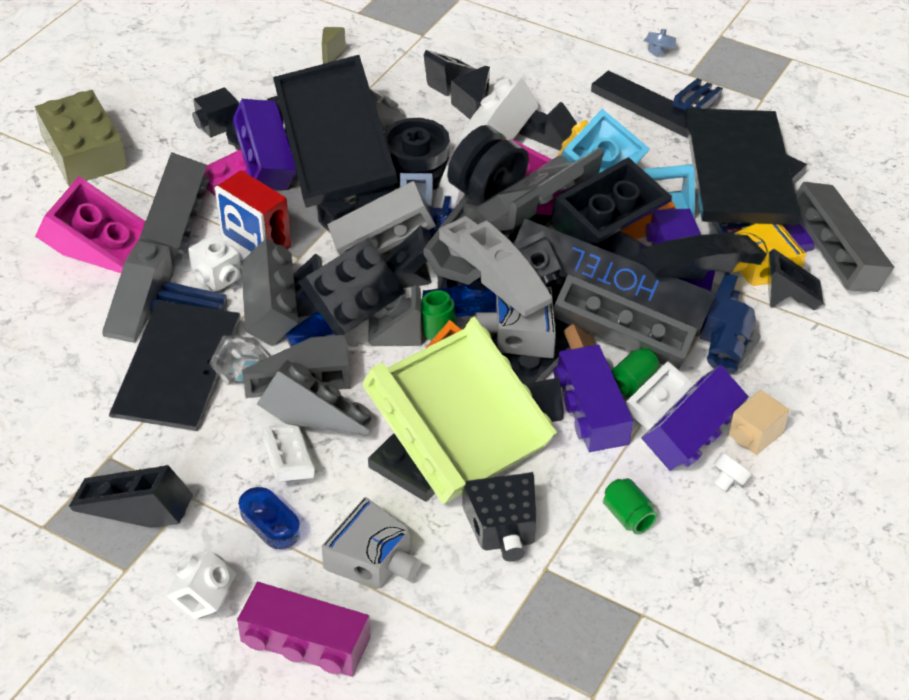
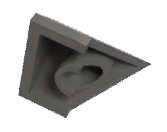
(401, 323)

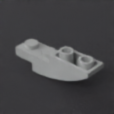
(500, 262)

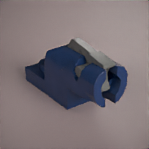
(729, 328)

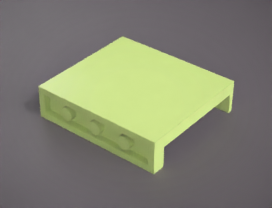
(459, 410)

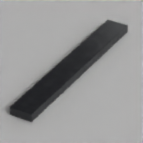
(657, 108)

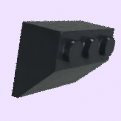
(607, 202)

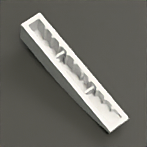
(504, 110)

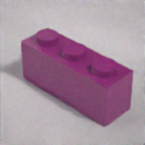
(304, 629)

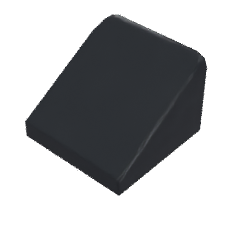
(332, 211)
(548, 397)

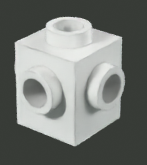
(215, 262)
(201, 584)

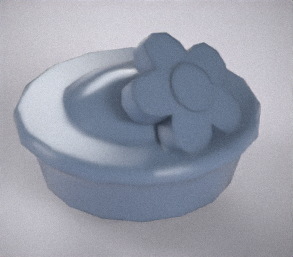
(660, 42)

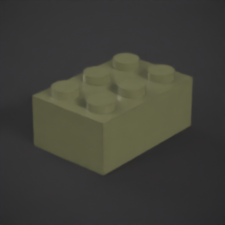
(81, 137)

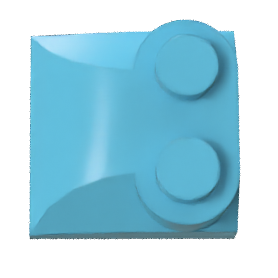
(610, 136)

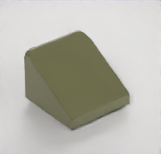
(333, 43)

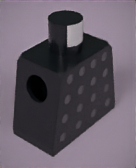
(502, 513)

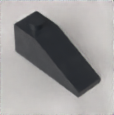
(136, 497)

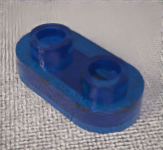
(310, 327)
(272, 520)

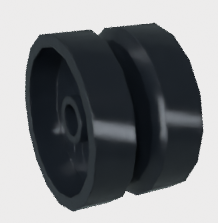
(418, 147)
(486, 164)

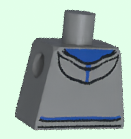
(520, 334)
(370, 547)

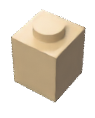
(758, 422)

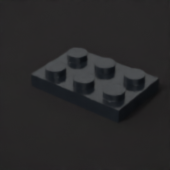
(352, 287)

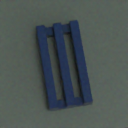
(693, 92)
(190, 296)

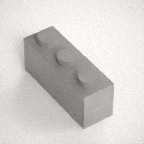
(383, 221)

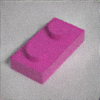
(224, 169)

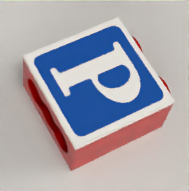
(252, 212)

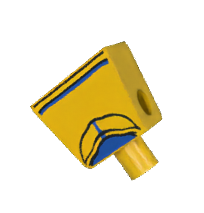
(768, 238)

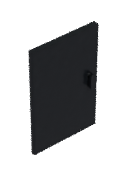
(171, 369)

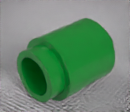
(436, 312)
(635, 371)
(630, 505)

